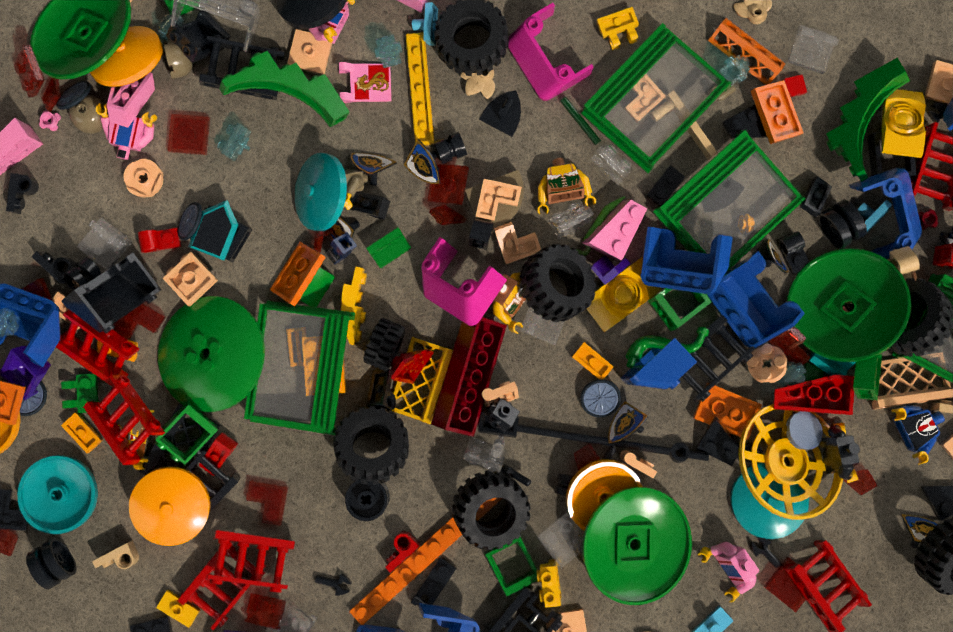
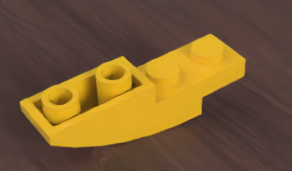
(350, 297)

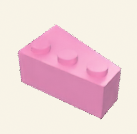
(127, 100)
(16, 143)
(617, 231)

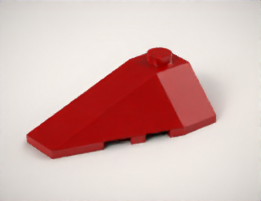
(409, 365)
(822, 395)

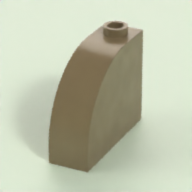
(504, 213)

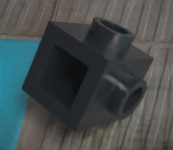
(501, 415)

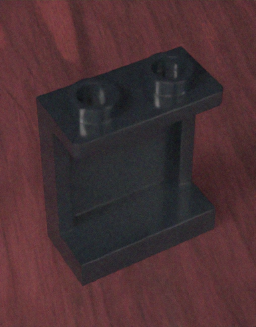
(193, 36)

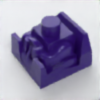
(22, 371)

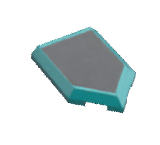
(215, 231)

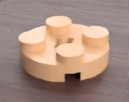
(149, 187)
(775, 371)

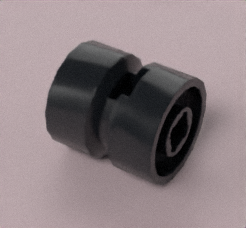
(450, 148)
(81, 274)

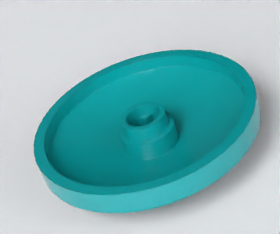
(320, 192)
(57, 494)
(755, 517)

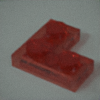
(143, 316)
(788, 343)
(274, 498)

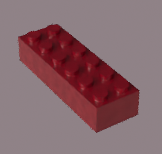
(468, 376)

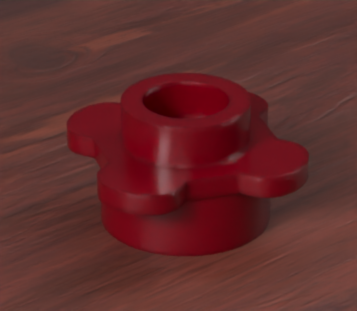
(931, 215)

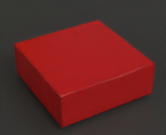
(796, 85)

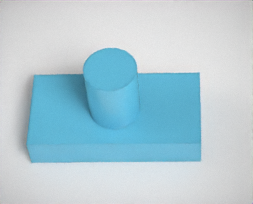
(427, 24)
(873, 217)
(715, 622)

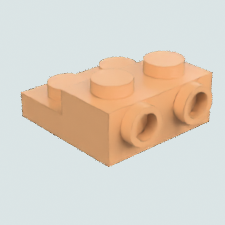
(190, 278)

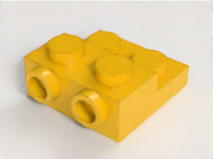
(550, 584)

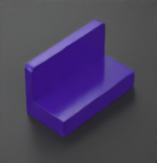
(606, 270)

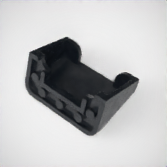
(113, 294)

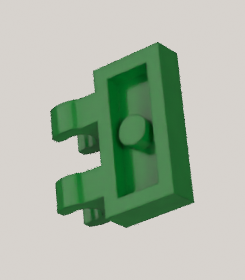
(86, 391)

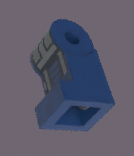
(338, 250)

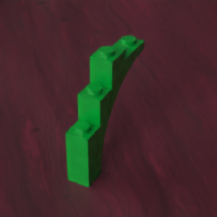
(289, 79)
(871, 93)

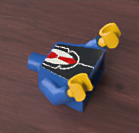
(918, 429)

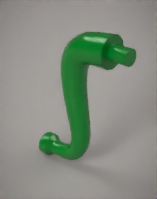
(652, 341)

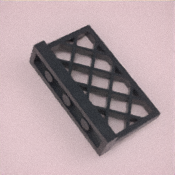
(156, 453)

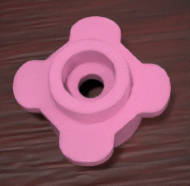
(44, 120)

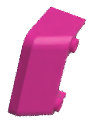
(543, 78)
(471, 298)

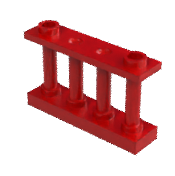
(945, 198)
(88, 357)
(108, 426)
(244, 541)
(810, 588)
(192, 596)

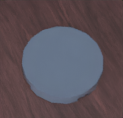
(804, 430)

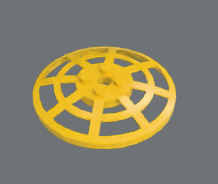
(783, 474)

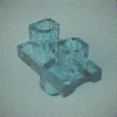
(236, 141)

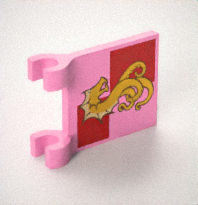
(367, 83)

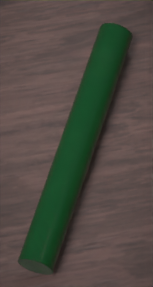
(580, 120)

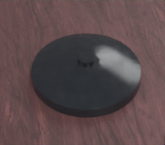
(309, 13)

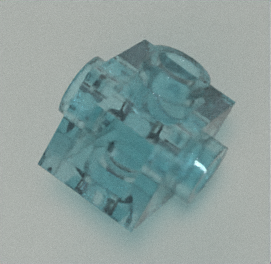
(388, 51)
(732, 75)
(8, 322)

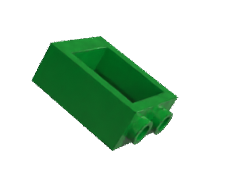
(668, 315)
(867, 378)
(176, 454)
(519, 583)

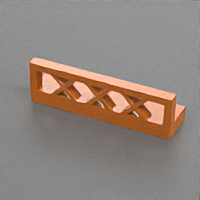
(750, 45)

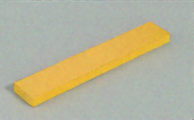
(420, 88)

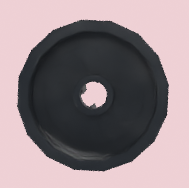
(842, 224)
(360, 507)
(51, 563)

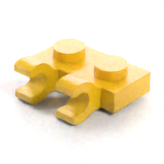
(617, 23)

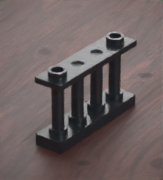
(210, 78)
(718, 328)
(226, 481)

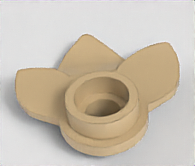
(749, 7)
(479, 83)

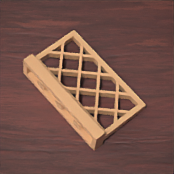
(913, 397)

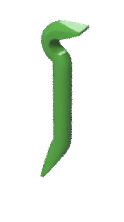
(599, 220)

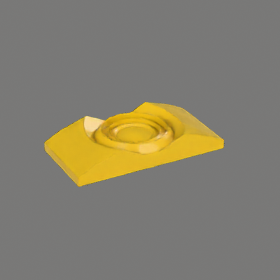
(903, 124)
(621, 297)

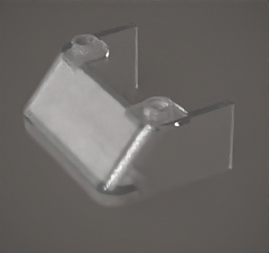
(239, 11)

